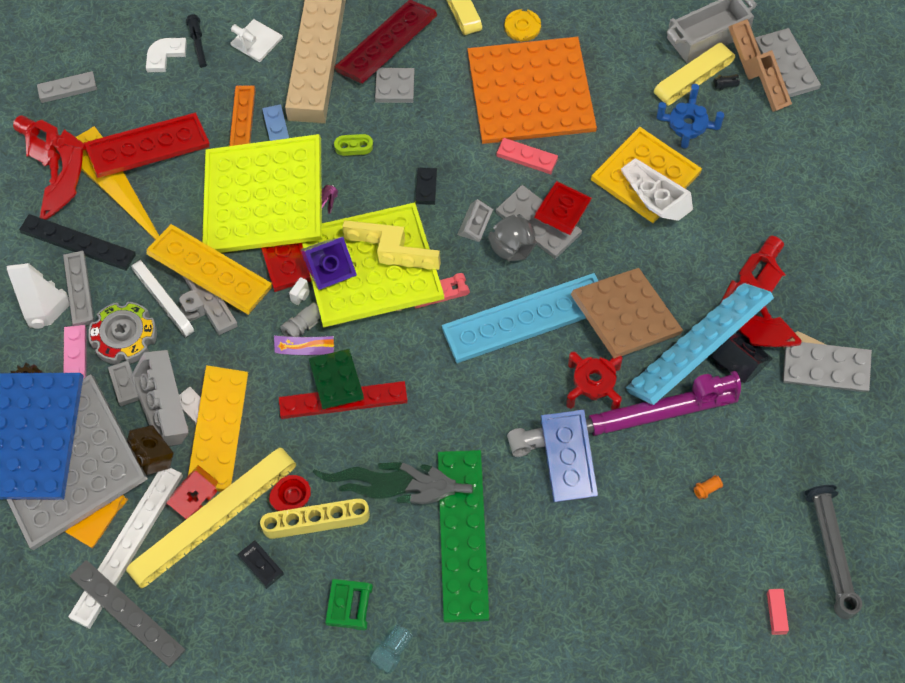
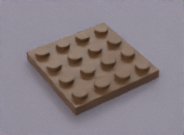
(626, 312)

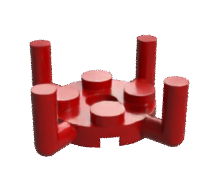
(591, 388)

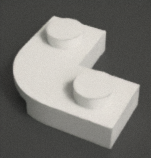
(164, 48)

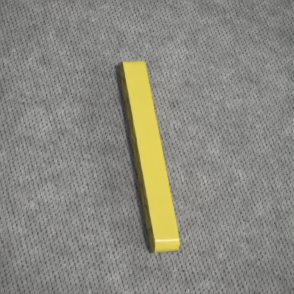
(210, 517)

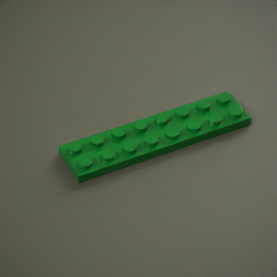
(463, 540)

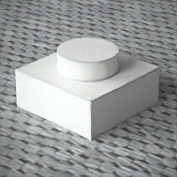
(299, 291)

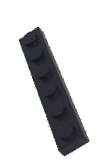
(77, 241)

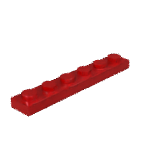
(374, 396)

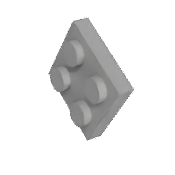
(395, 85)

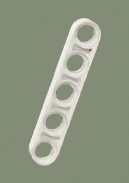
(162, 298)

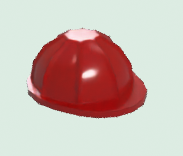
(290, 493)

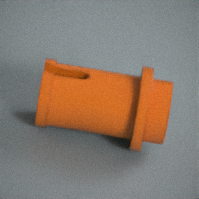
(703, 489)

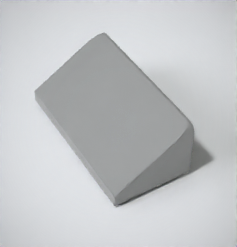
(475, 221)

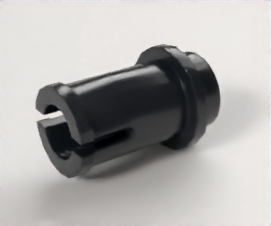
(726, 81)

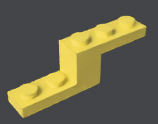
(391, 245)

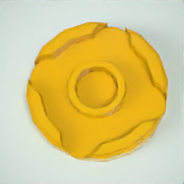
(527, 28)

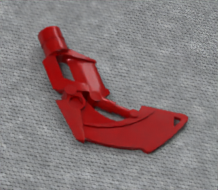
(71, 152)
(765, 330)

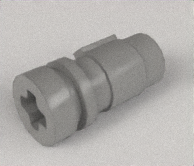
(304, 320)

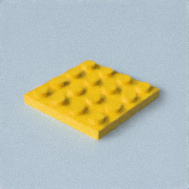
(652, 153)

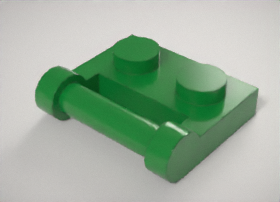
(341, 604)

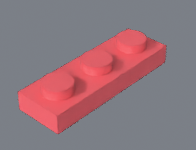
(527, 156)

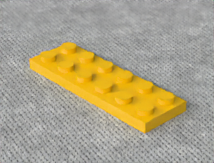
(209, 269)
(219, 423)

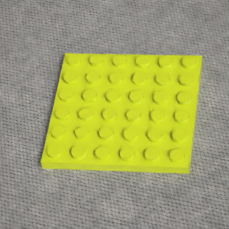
(263, 194)
(377, 286)

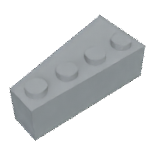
(160, 396)

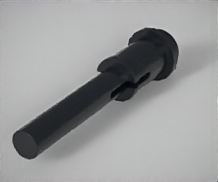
(195, 33)

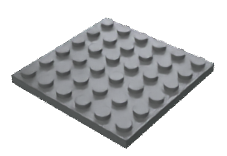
(98, 473)

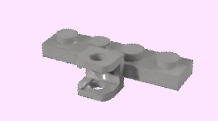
(207, 303)

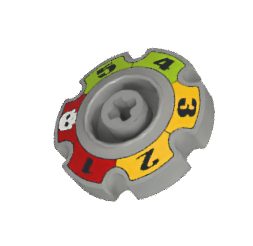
(109, 337)

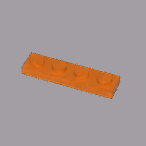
(242, 115)

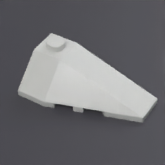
(658, 191)
(37, 298)

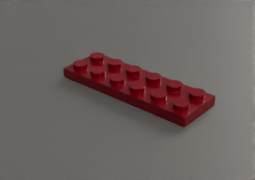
(385, 41)

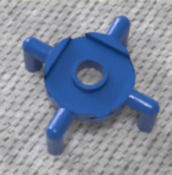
(692, 111)

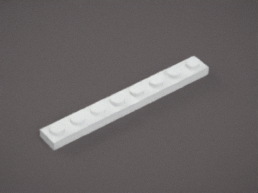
(129, 541)

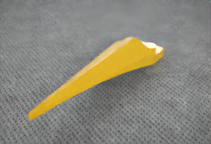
(117, 187)

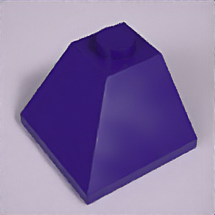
(329, 262)

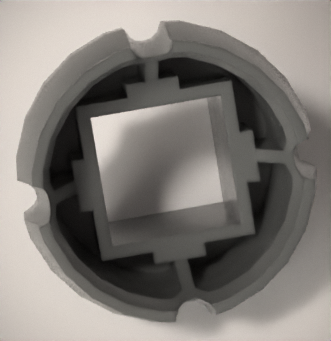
(513, 238)

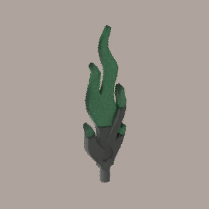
(405, 479)

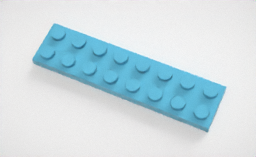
(515, 320)
(699, 343)

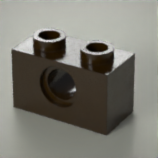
(150, 449)

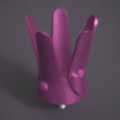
(329, 193)

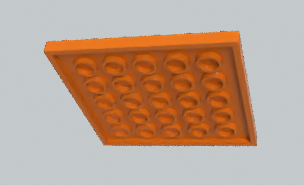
(531, 90)

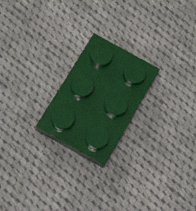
(336, 379)

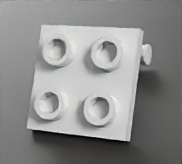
(255, 39)

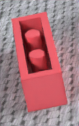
(777, 611)

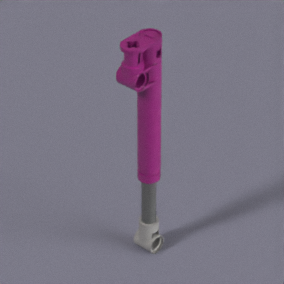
(706, 394)

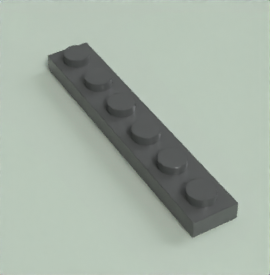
(127, 613)

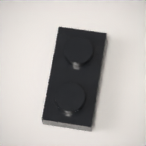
(426, 186)
(260, 564)

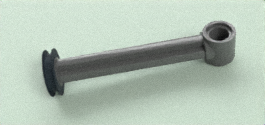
(834, 549)

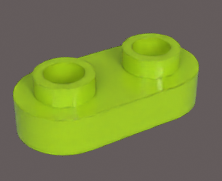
(353, 144)

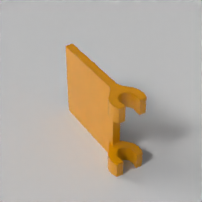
(93, 526)

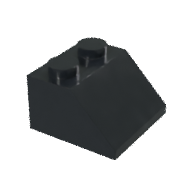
(741, 356)

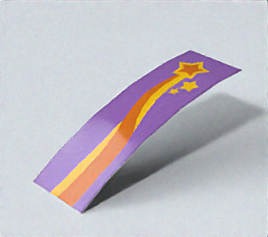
(304, 345)

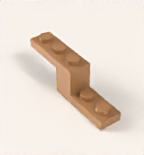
(760, 65)

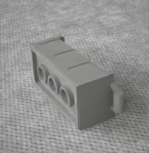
(707, 27)

